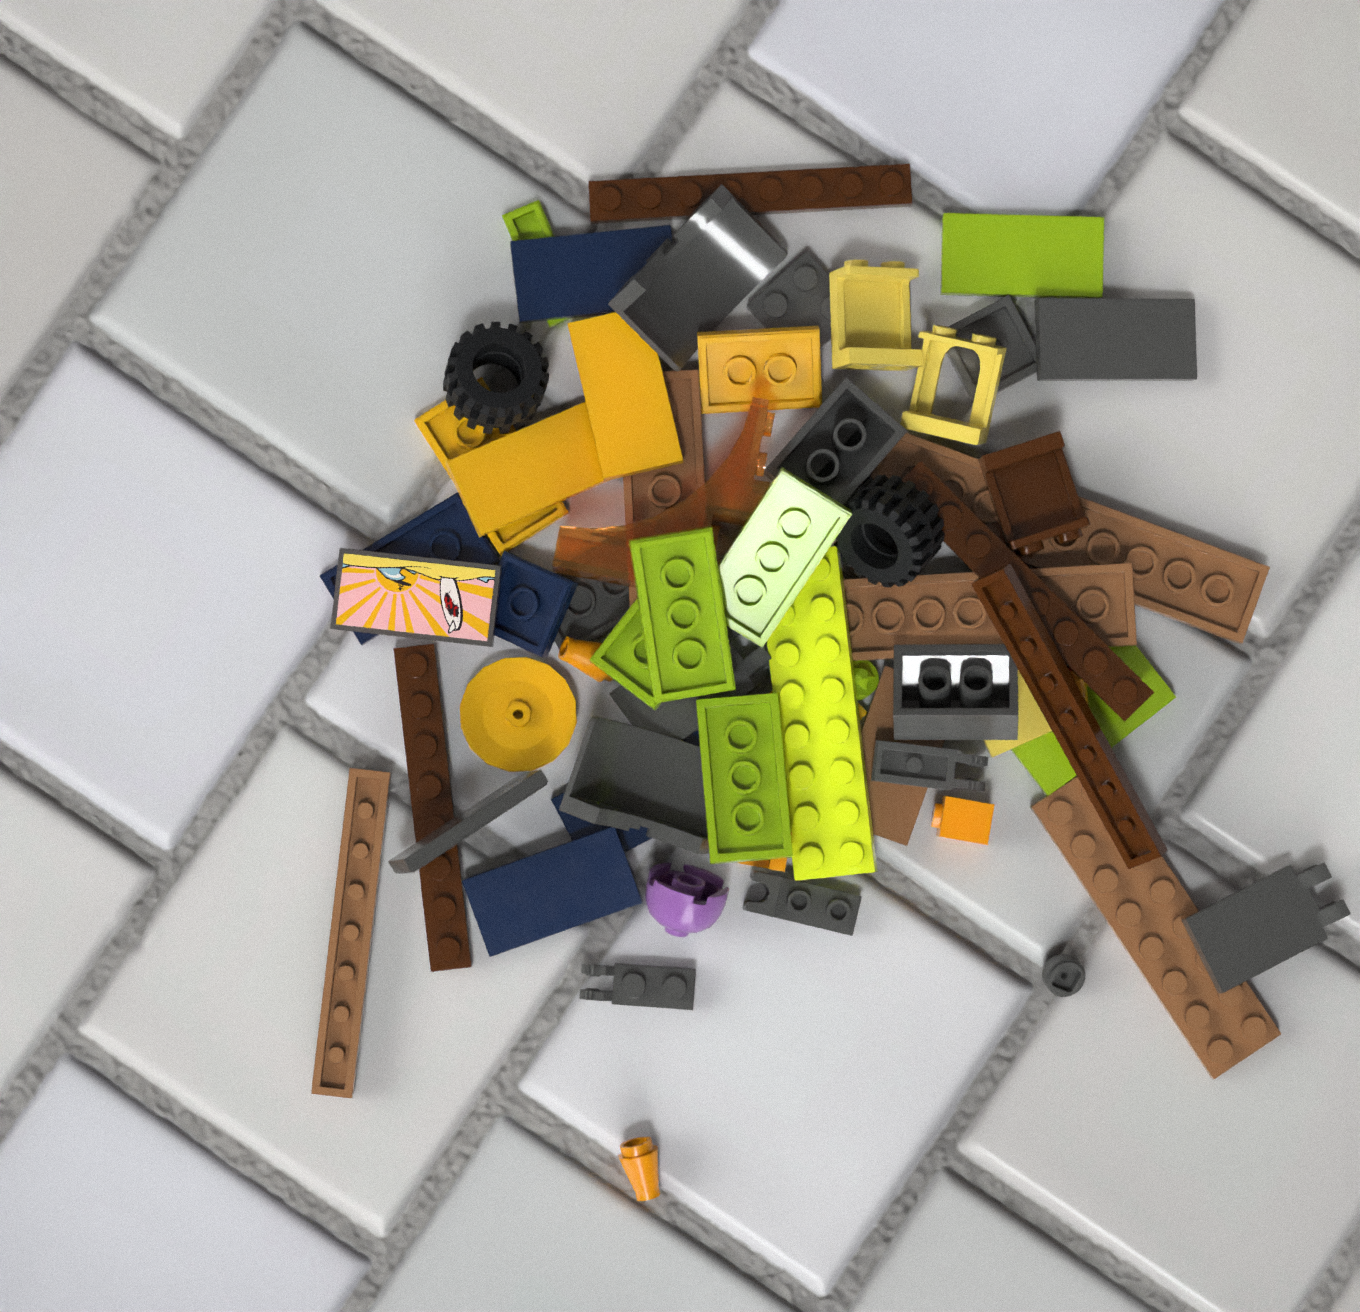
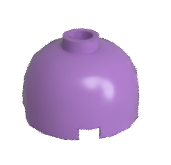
(686, 899)

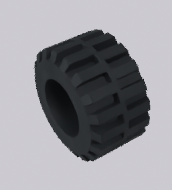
(502, 348)
(890, 531)

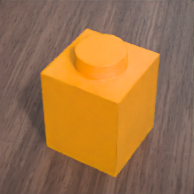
(963, 820)

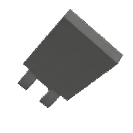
(679, 716)
(1262, 925)

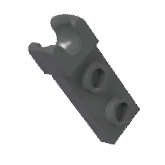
(805, 903)

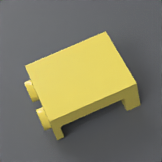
(872, 317)

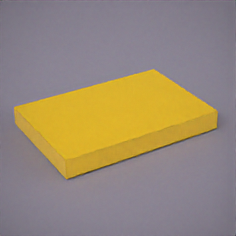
(760, 364)

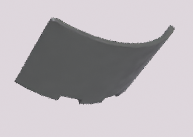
(698, 277)
(637, 780)

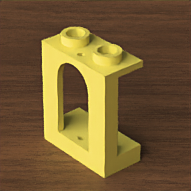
(934, 347)

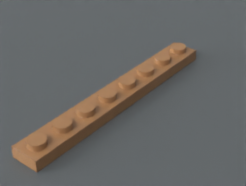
(351, 933)

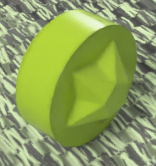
(865, 678)

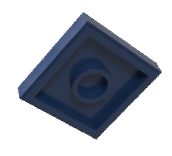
(531, 604)

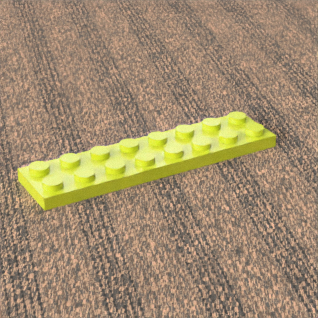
(822, 730)

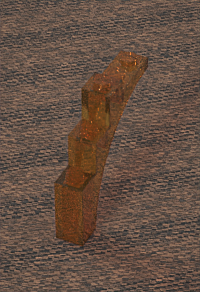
(725, 497)

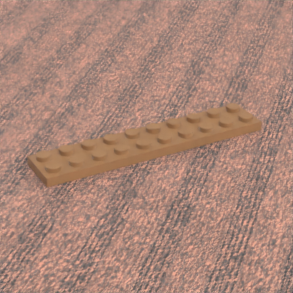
(1170, 570)

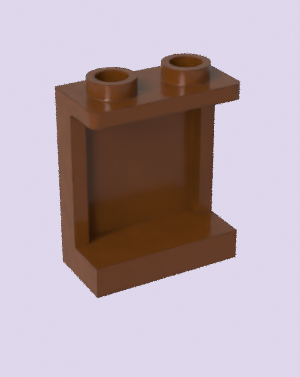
(1033, 494)

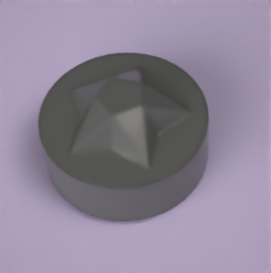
(1063, 975)

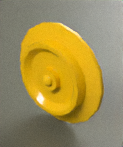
(518, 714)

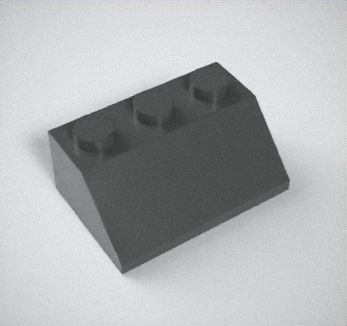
(840, 443)
(955, 692)

